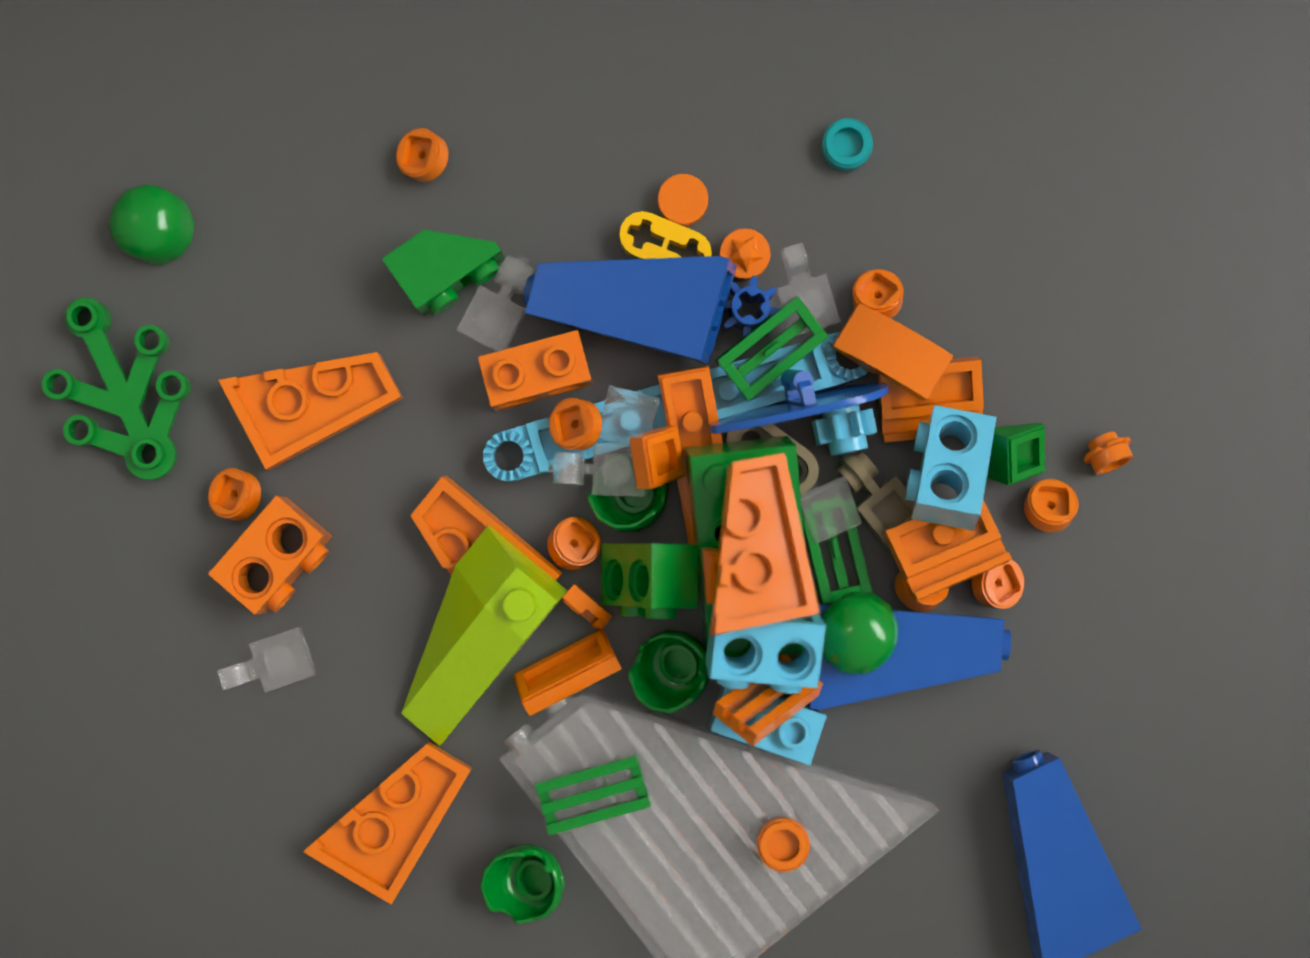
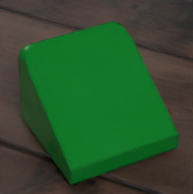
(1017, 453)

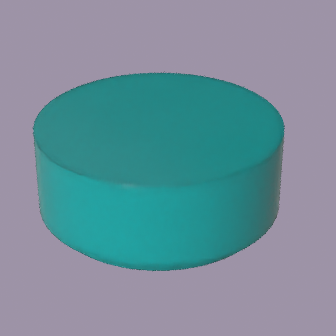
(847, 144)

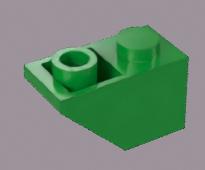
(439, 265)

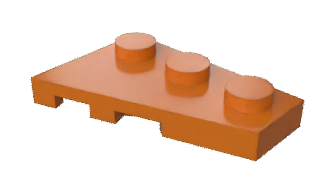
(308, 404)
(454, 520)
(762, 550)
(393, 824)

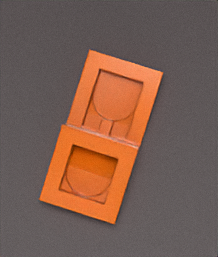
(892, 351)

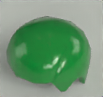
(151, 224)
(630, 512)
(859, 633)
(669, 671)
(523, 883)

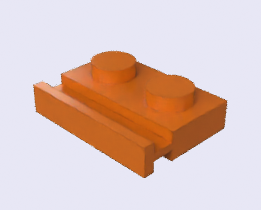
(957, 389)
(942, 556)

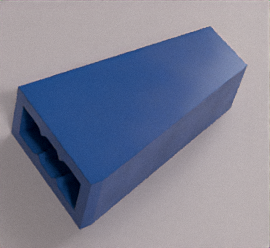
(642, 302)
(928, 653)
(1063, 871)

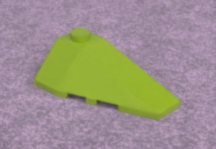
(482, 623)

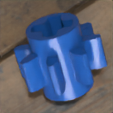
(750, 295)

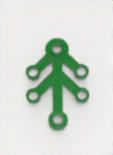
(123, 395)

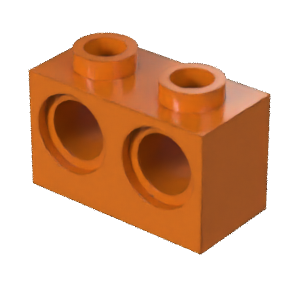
(535, 371)
(263, 545)

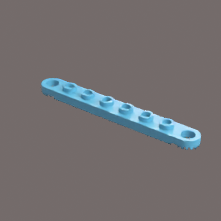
(539, 446)

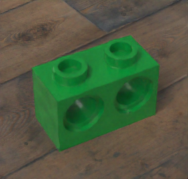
(649, 578)

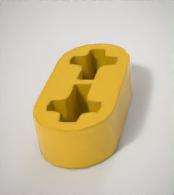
(663, 230)

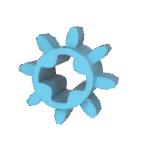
(845, 429)

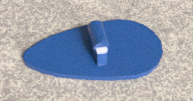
(801, 402)

